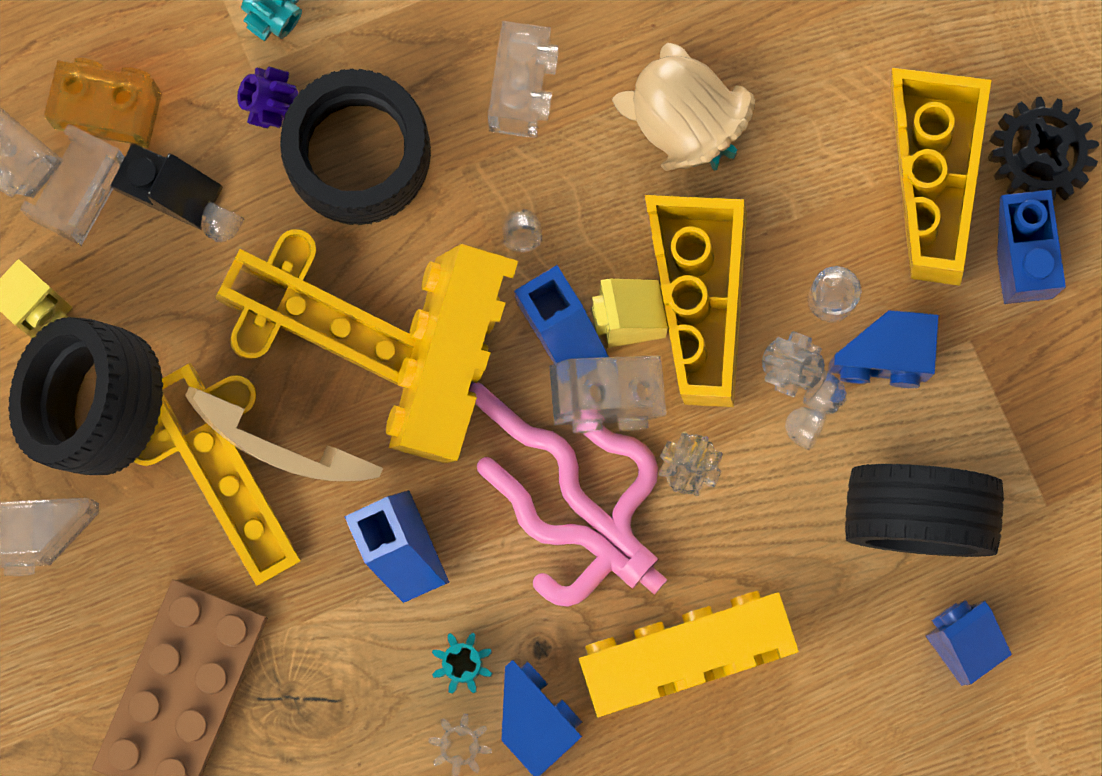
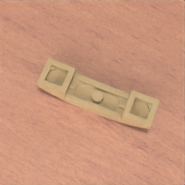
(333, 466)

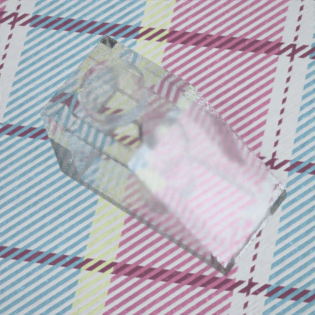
(40, 531)

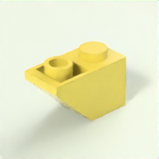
(29, 300)
(629, 311)

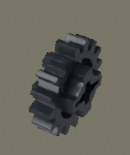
(1036, 133)

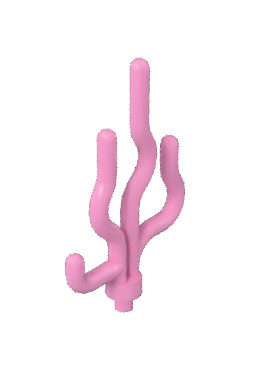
(615, 544)

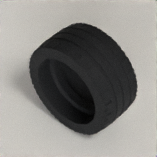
(335, 93)
(123, 404)
(924, 510)

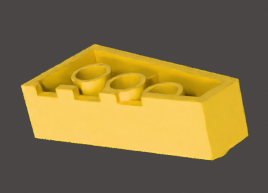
(939, 153)
(701, 279)
(448, 352)
(687, 654)

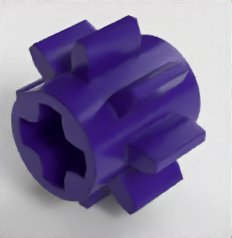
(266, 96)

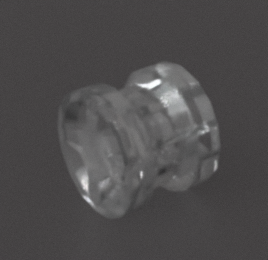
(827, 302)

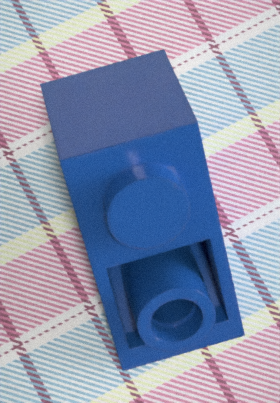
(1029, 248)
(558, 318)
(894, 348)
(397, 546)
(968, 640)
(531, 723)

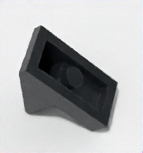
(166, 184)

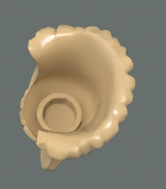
(685, 108)

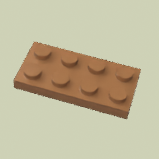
(180, 686)

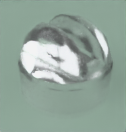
(220, 222)
(522, 241)
(826, 395)
(805, 426)

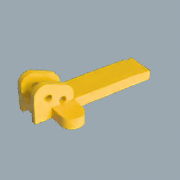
(309, 312)
(225, 477)

